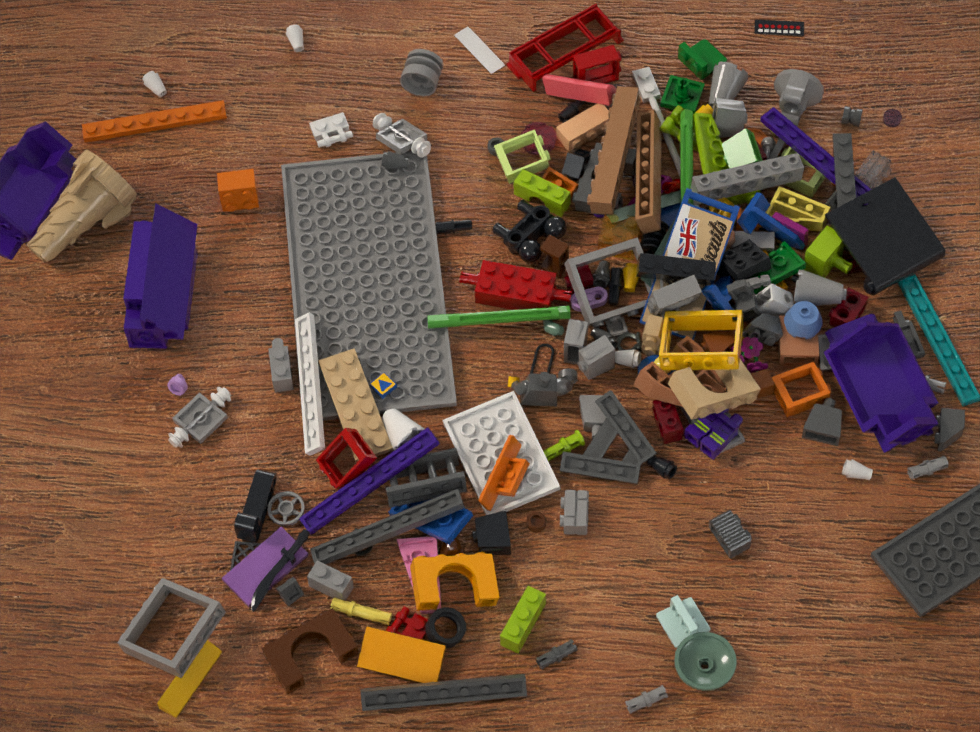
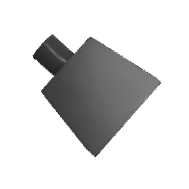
(824, 423)

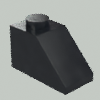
(575, 163)

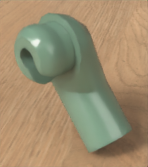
(553, 328)

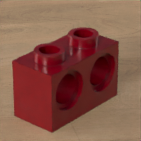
(848, 310)
(667, 421)

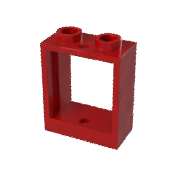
(595, 58)
(360, 448)

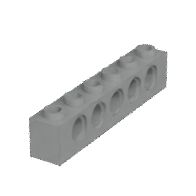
(749, 177)

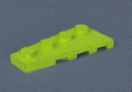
(709, 143)

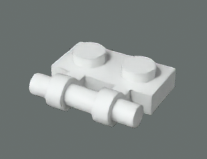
(330, 126)

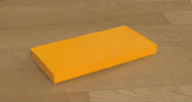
(401, 655)

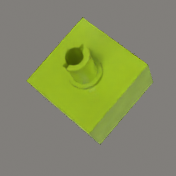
(826, 253)

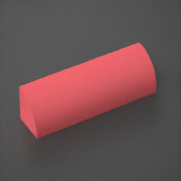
(578, 89)

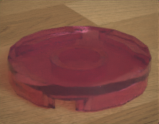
(547, 133)

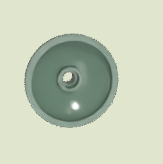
(708, 650)

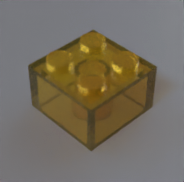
(616, 232)

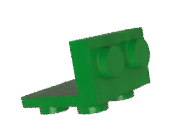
(700, 57)

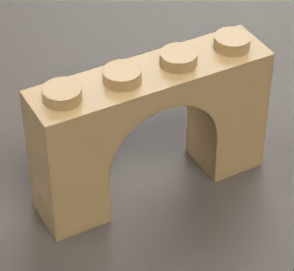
(702, 402)

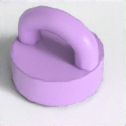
(177, 385)

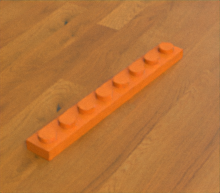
(154, 121)

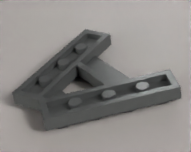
(592, 461)

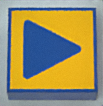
(383, 385)

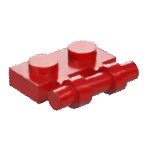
(414, 627)

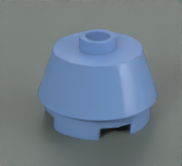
(803, 320)

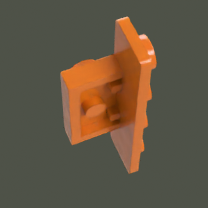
(505, 475)

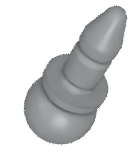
(768, 145)

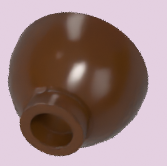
(452, 549)

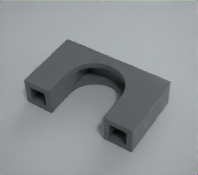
(584, 184)

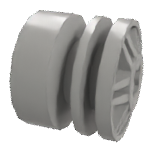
(421, 72)

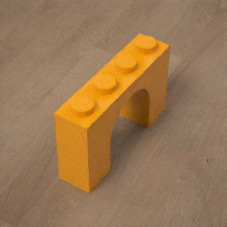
(477, 568)

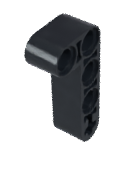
(250, 522)

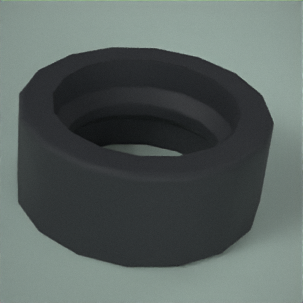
(453, 615)

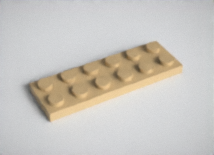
(354, 400)

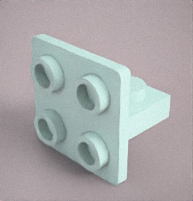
(682, 620)

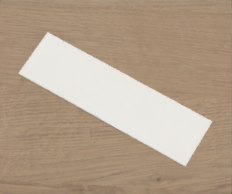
(479, 50)

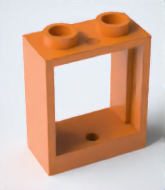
(788, 406)

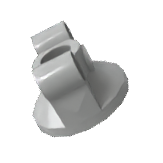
(797, 92)

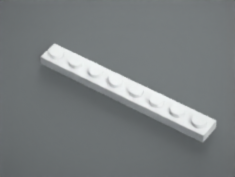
(309, 384)

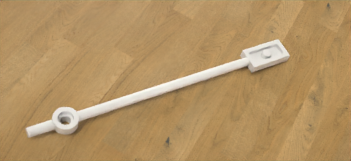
(650, 93)

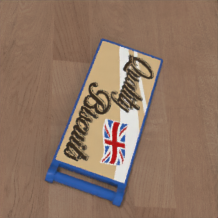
(696, 236)

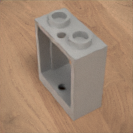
(674, 296)

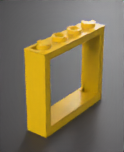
(701, 321)

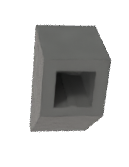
(765, 328)
(950, 427)

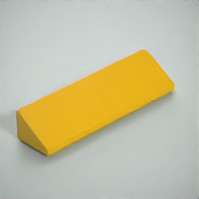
(183, 688)

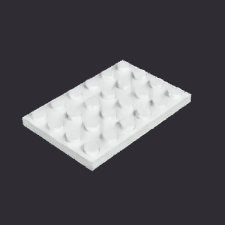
(480, 438)

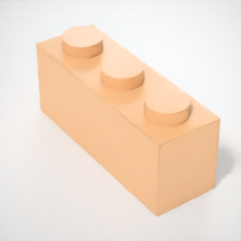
(583, 127)

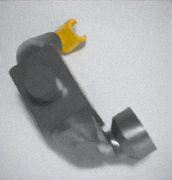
(543, 387)

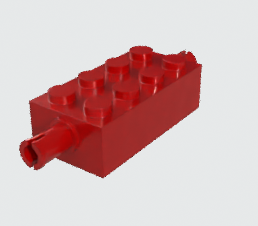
(514, 286)

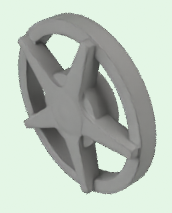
(286, 508)

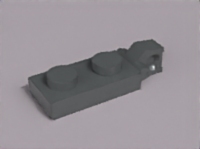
(910, 334)

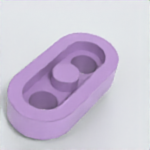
(591, 294)

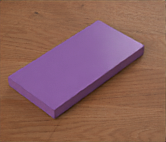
(253, 568)

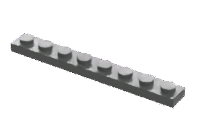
(388, 527)
(443, 692)

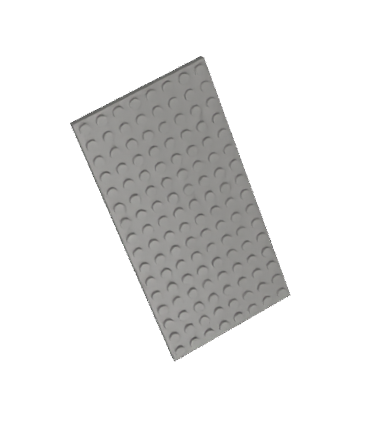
(370, 274)

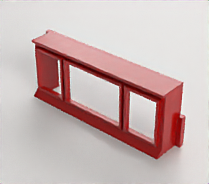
(538, 44)

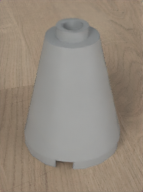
(726, 81)
(818, 289)

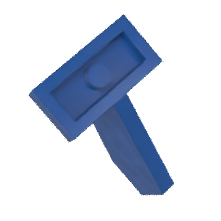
(755, 214)
(718, 294)

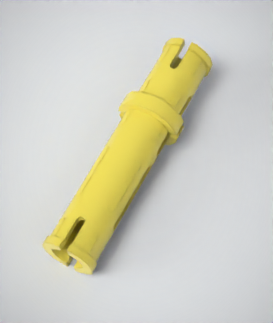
(358, 610)

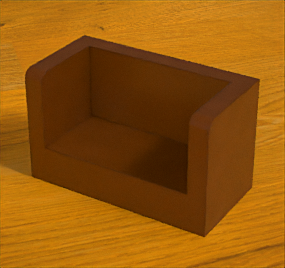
(557, 255)

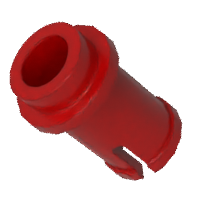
(672, 186)

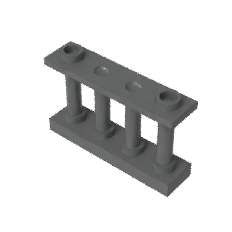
(428, 488)

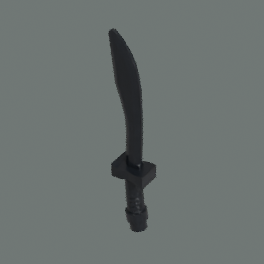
(265, 584)

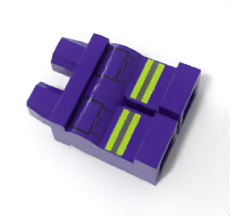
(713, 432)

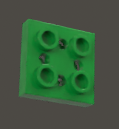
(682, 89)

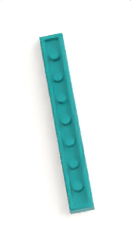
(939, 341)

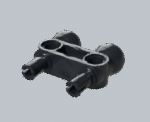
(523, 235)

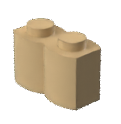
(652, 335)

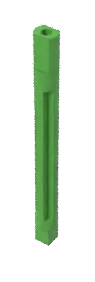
(686, 151)
(492, 317)

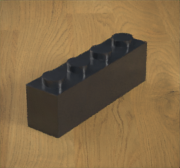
(675, 268)

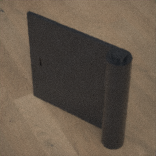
(886, 235)

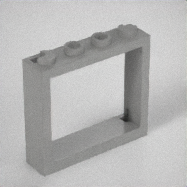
(571, 267)
(193, 642)

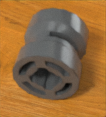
(851, 116)

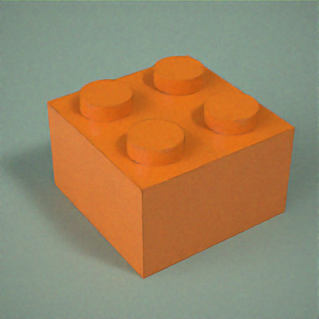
(238, 190)

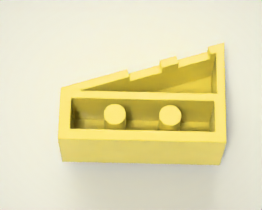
(799, 209)

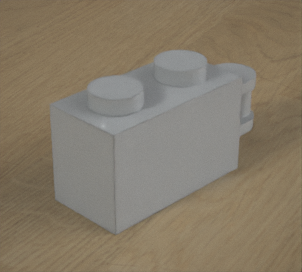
(280, 366)

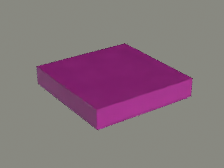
(798, 229)

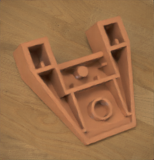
(654, 381)

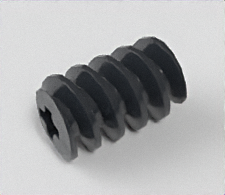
(652, 240)

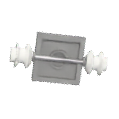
(401, 135)
(200, 417)

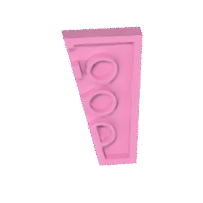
(415, 547)

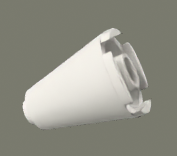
(399, 427)

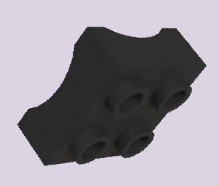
(745, 260)

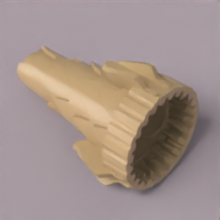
(92, 195)

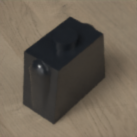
(492, 534)

